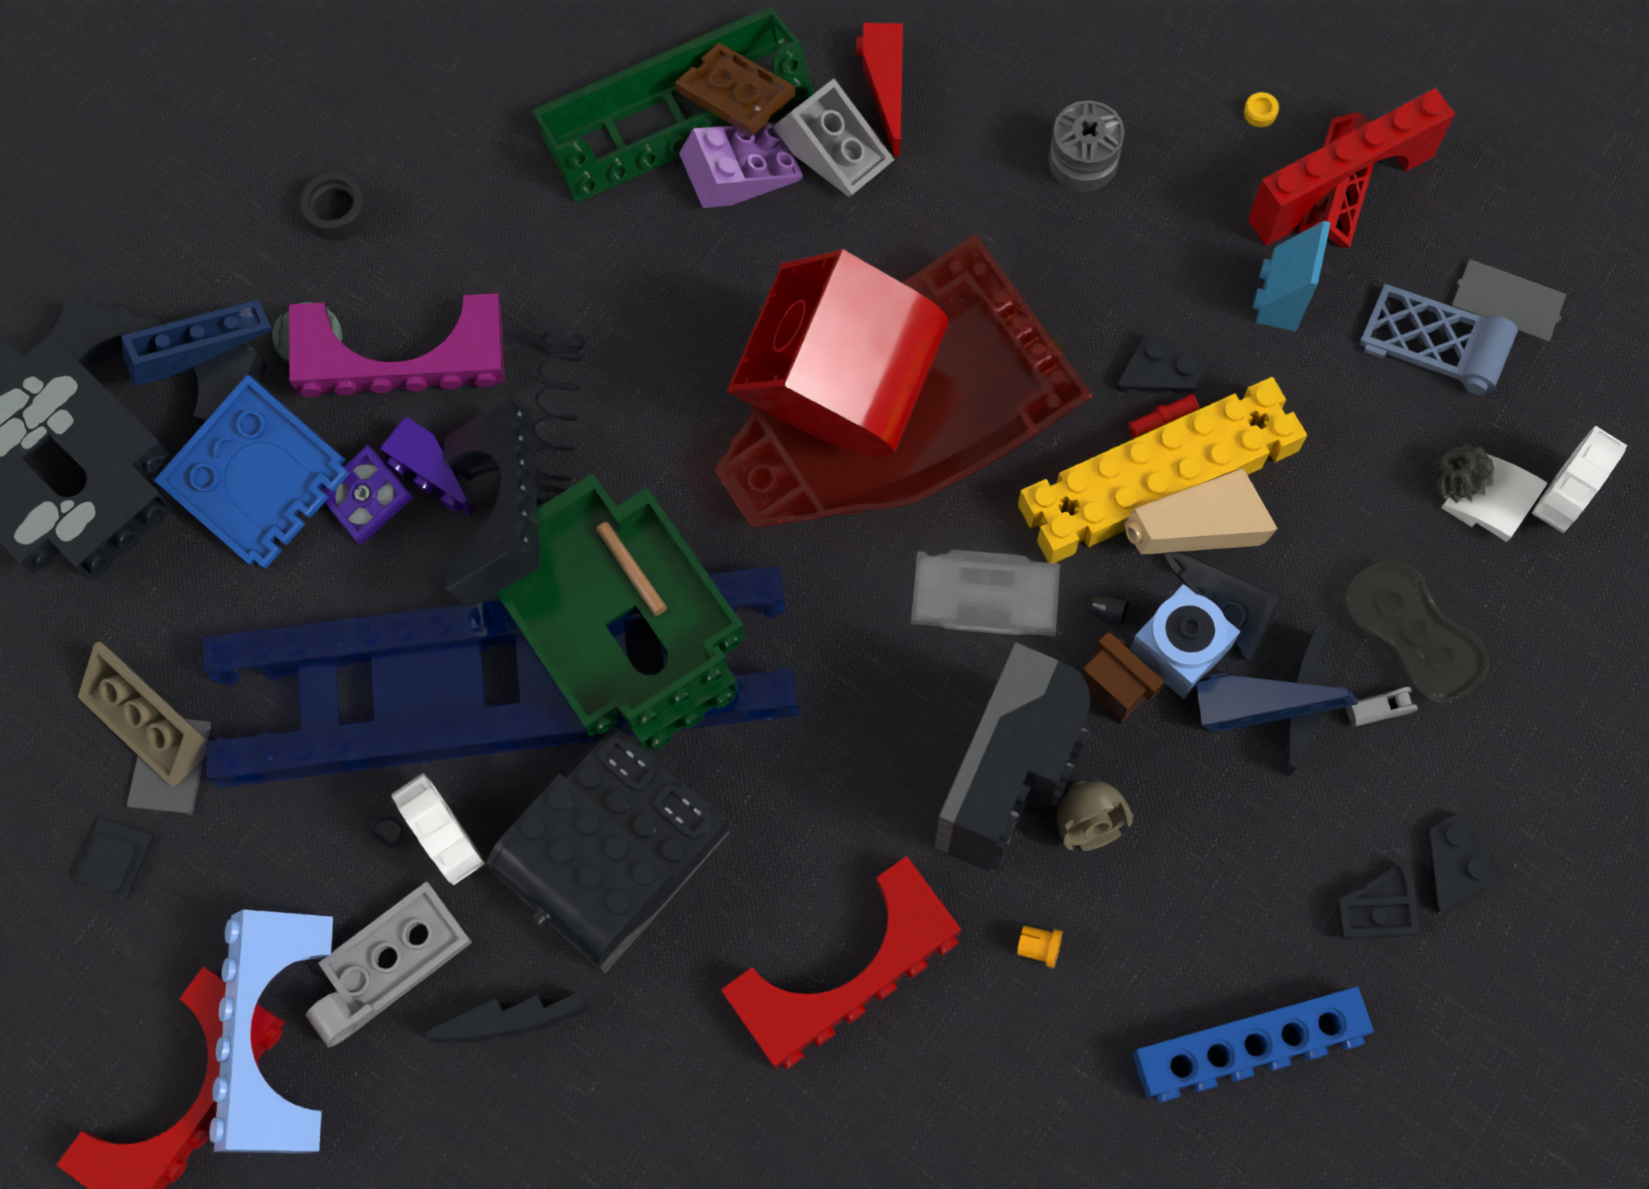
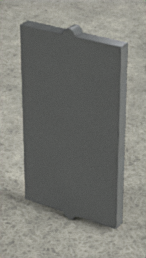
(1498, 293)

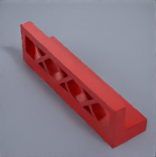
(1335, 201)

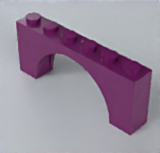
(466, 357)

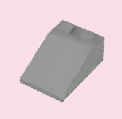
(834, 139)

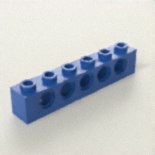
(1343, 1008)

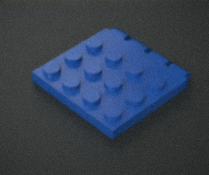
(253, 473)

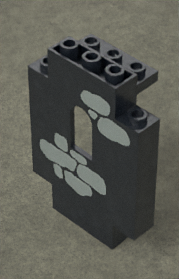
(58, 398)

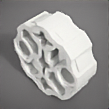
(1579, 479)
(437, 829)

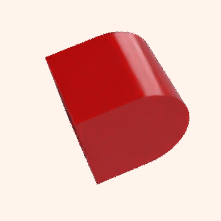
(841, 352)

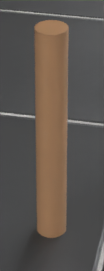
(631, 568)

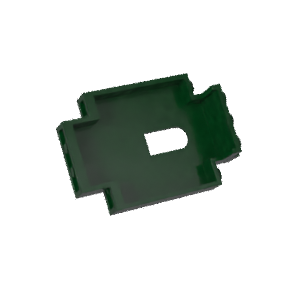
(583, 589)

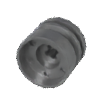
(1086, 145)

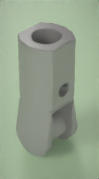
(1378, 708)

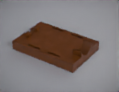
(735, 89)

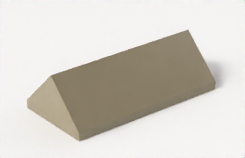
(140, 716)

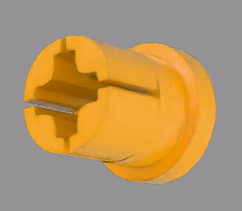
(1040, 945)

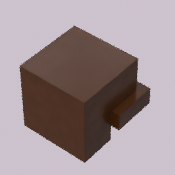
(1119, 678)

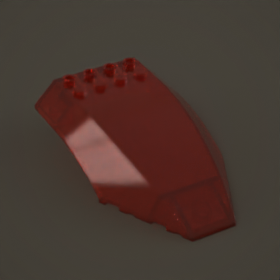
(984, 396)

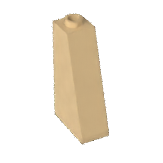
(1204, 517)

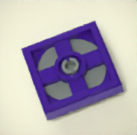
(367, 495)

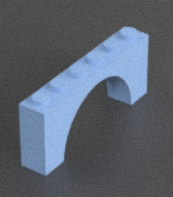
(248, 1109)

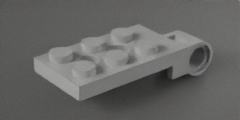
(368, 988)

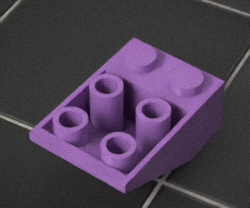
(734, 166)

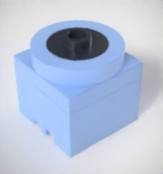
(1184, 640)

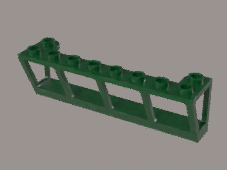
(651, 83)

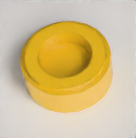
(1261, 109)

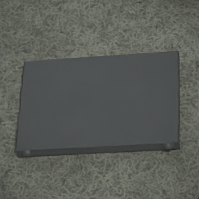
(153, 793)

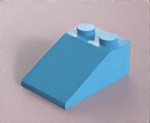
(1291, 278)

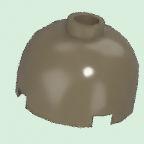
(1091, 815)

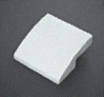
(1504, 501)

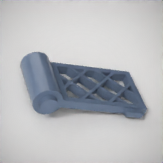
(1479, 361)

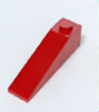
(883, 71)

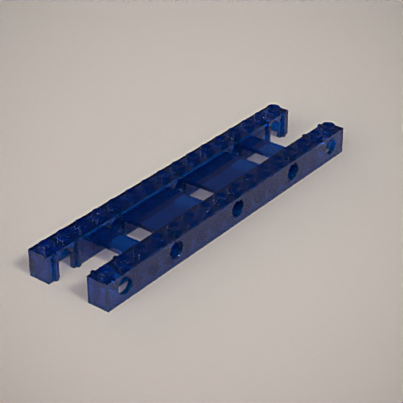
(433, 688)

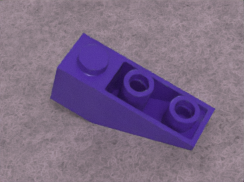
(418, 454)

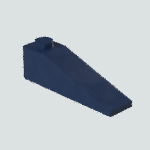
(188, 342)
(1240, 701)

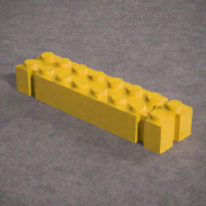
(1159, 464)

